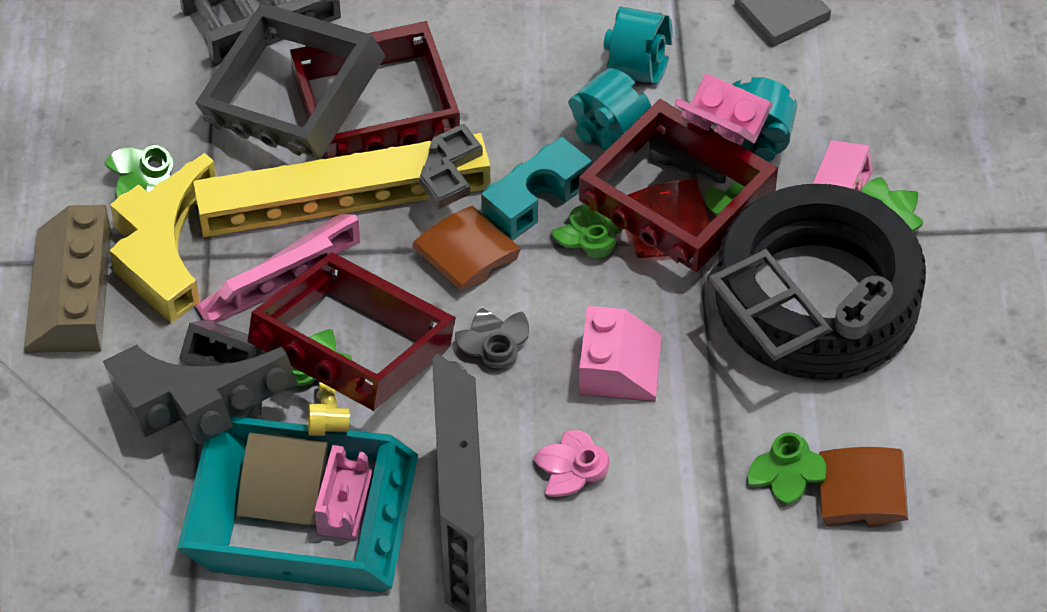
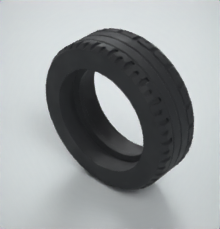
(835, 219)

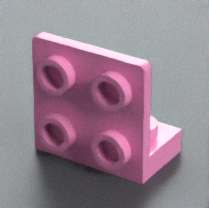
(728, 108)

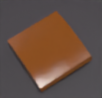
(466, 247)
(864, 485)

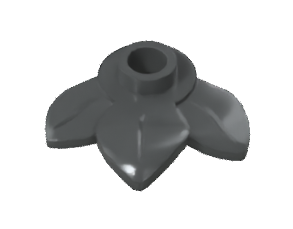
(493, 335)

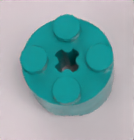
(639, 44)
(607, 108)
(779, 124)

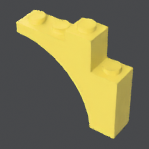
(152, 229)

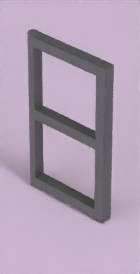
(747, 316)

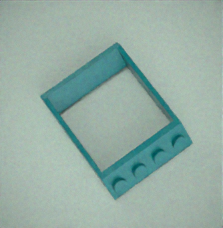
(215, 501)

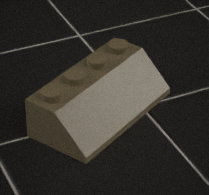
(69, 281)

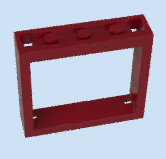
(397, 46)
(723, 155)
(368, 294)

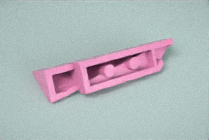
(280, 269)

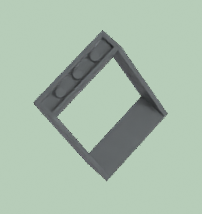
(459, 486)

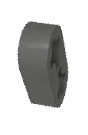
(869, 312)

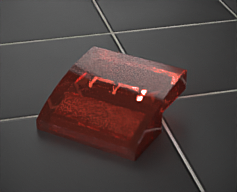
(676, 202)

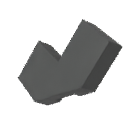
(440, 174)

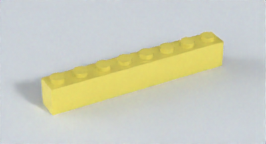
(322, 188)

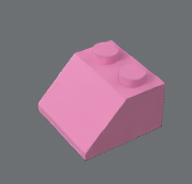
(619, 355)

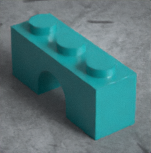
(552, 170)

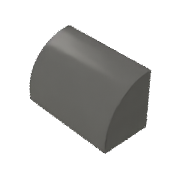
(216, 344)

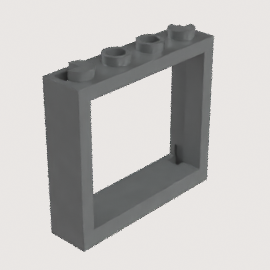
(313, 139)

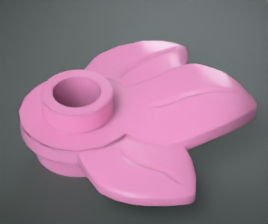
(569, 463)

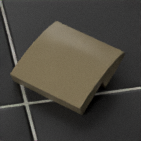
(281, 478)

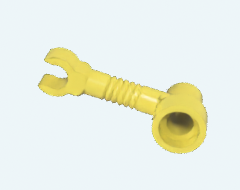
(327, 415)

